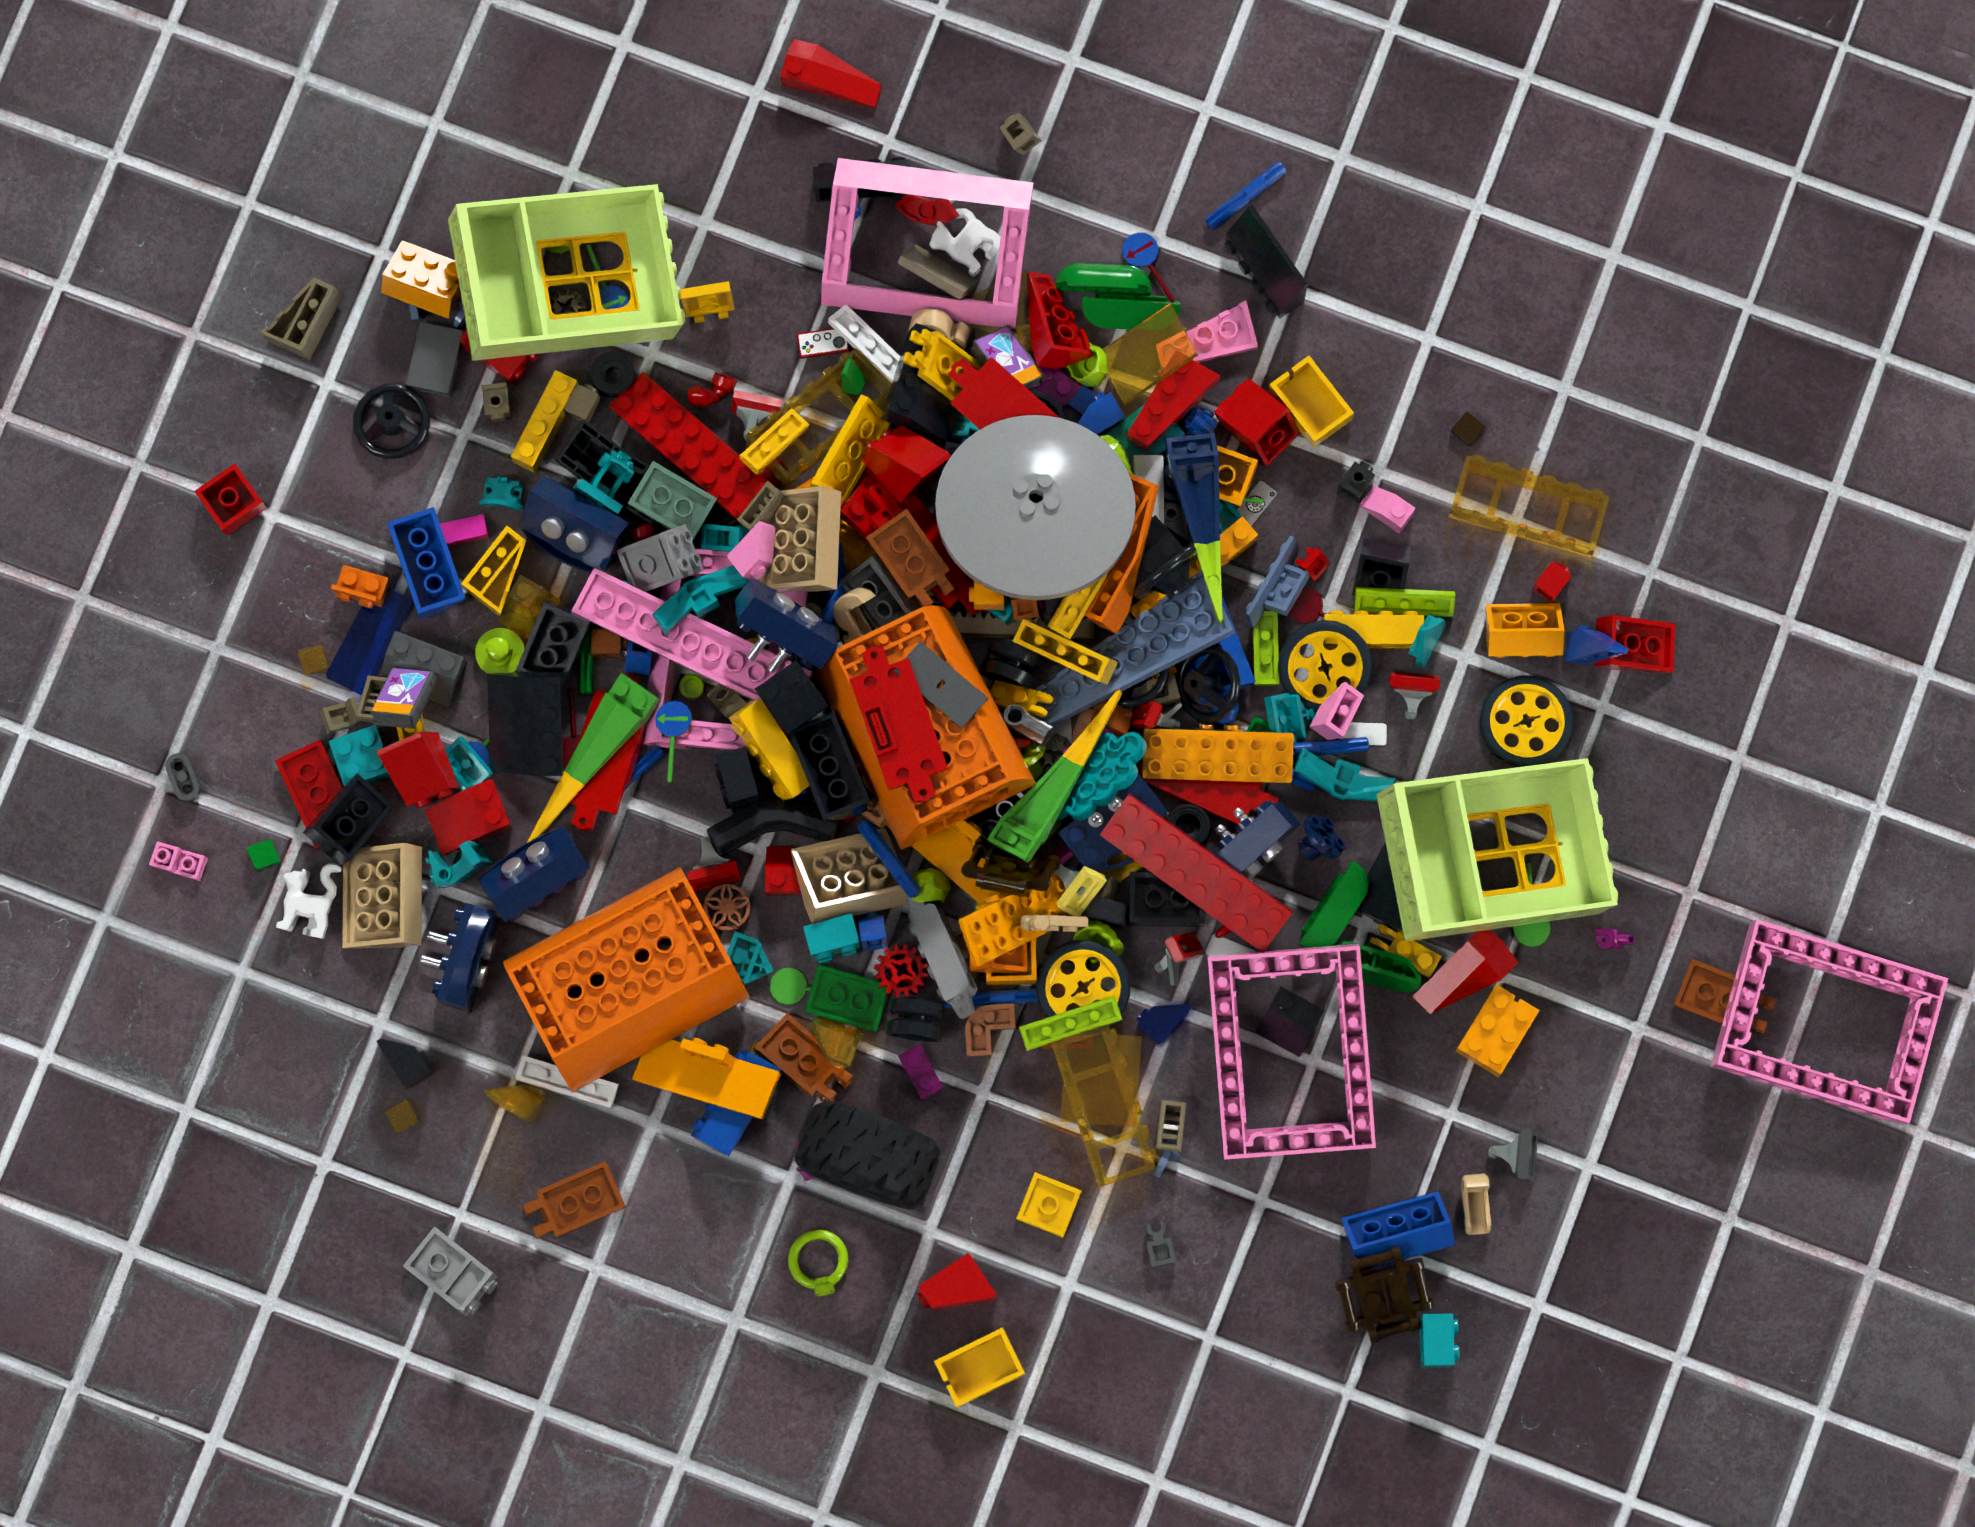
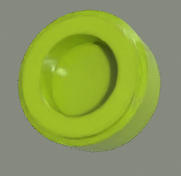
(691, 687)

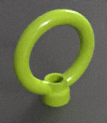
(824, 1285)

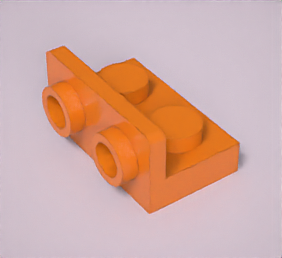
(361, 586)

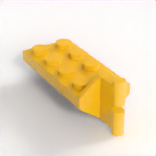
(843, 461)

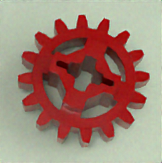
(908, 977)

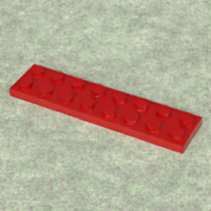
(688, 444)
(1196, 873)

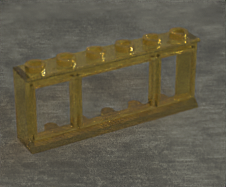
(809, 394)
(1548, 485)
(1133, 1107)

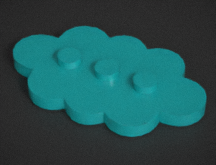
(1106, 771)

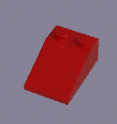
(1648, 644)
(468, 816)

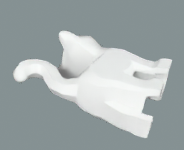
(972, 237)
(310, 906)

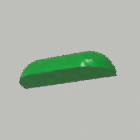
(1103, 279)
(1123, 310)
(1335, 908)
(1387, 969)

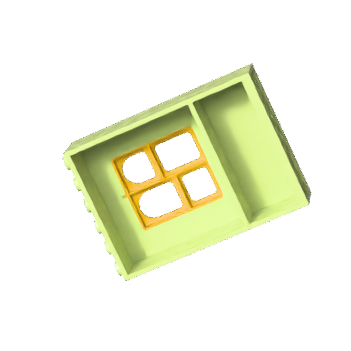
(506, 282)
(1436, 859)

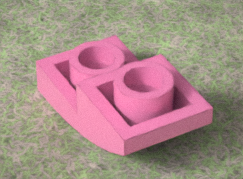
(178, 861)

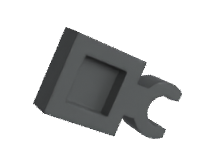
(1160, 1249)

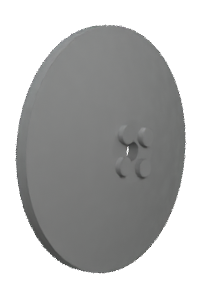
(1026, 545)

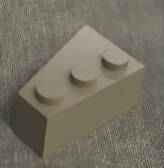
(305, 319)

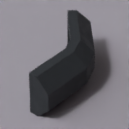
(581, 454)
(770, 817)

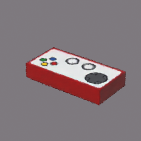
(821, 343)

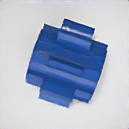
(1200, 421)

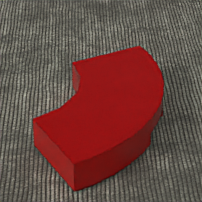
(927, 210)

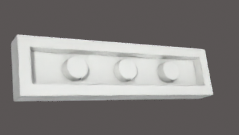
(866, 340)
(549, 1077)

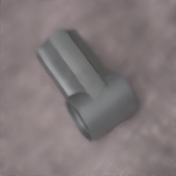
(1028, 726)

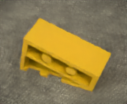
(495, 571)

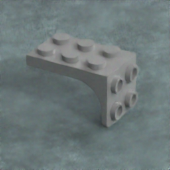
(660, 559)
(451, 1272)

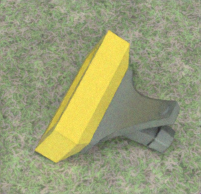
(1079, 888)

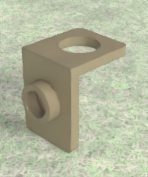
(728, 703)

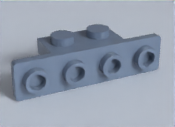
(1280, 586)

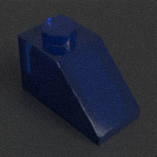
(1161, 1021)

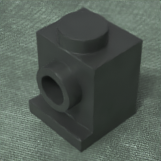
(1353, 488)

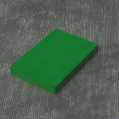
(846, 998)

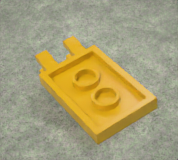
(707, 300)
(936, 361)

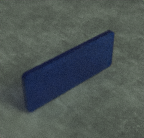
(368, 641)

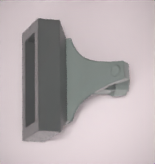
(1520, 1154)

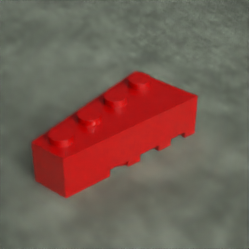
(1170, 403)

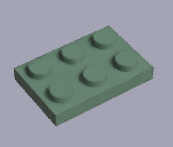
(671, 499)

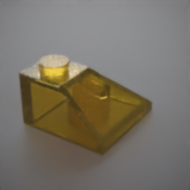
(524, 606)
(837, 1042)
(519, 1101)

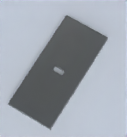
(956, 698)

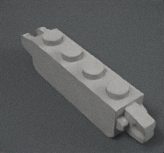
(943, 955)

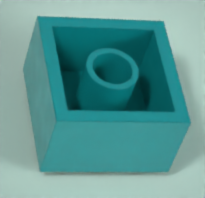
(359, 755)
(832, 938)
(1437, 1341)

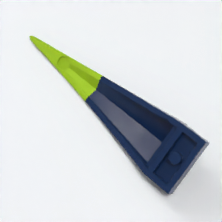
(1195, 475)

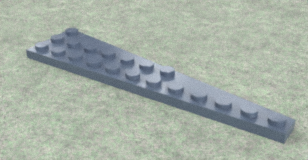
(1142, 649)

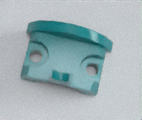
(502, 493)

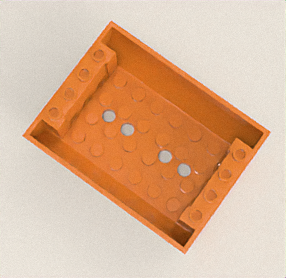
(983, 753)
(638, 1001)

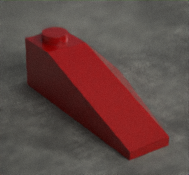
(822, 73)
(1053, 332)
(780, 873)
(1473, 967)

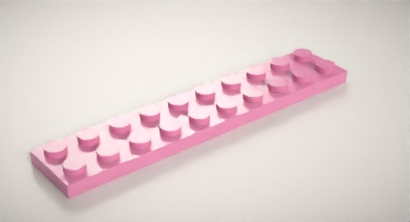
(689, 643)

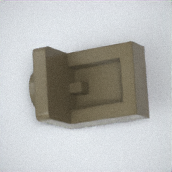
(340, 716)

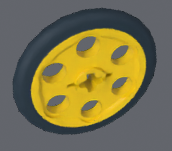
(1314, 634)
(1500, 700)
(1078, 952)

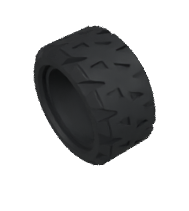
(868, 1155)

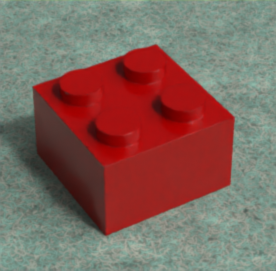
(230, 499)

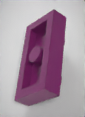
(1059, 385)
(920, 1072)

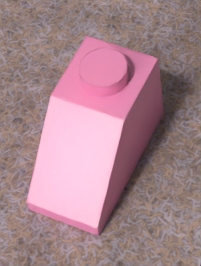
(1388, 508)
(755, 551)
(1337, 712)

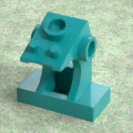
(619, 465)
(714, 537)
(471, 861)

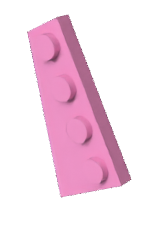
(1224, 334)

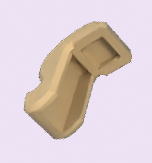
(942, 322)
(849, 615)
(1476, 1204)

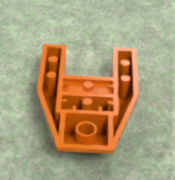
(1116, 593)

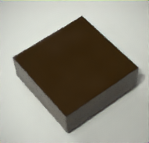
(1468, 429)

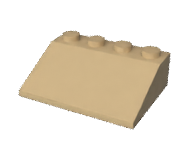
(805, 541)
(845, 878)
(383, 897)

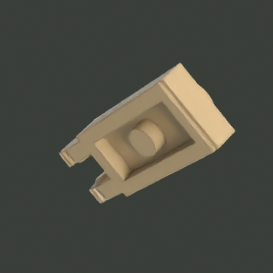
(1053, 922)

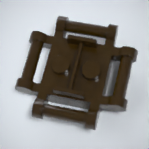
(1007, 872)
(1384, 1294)

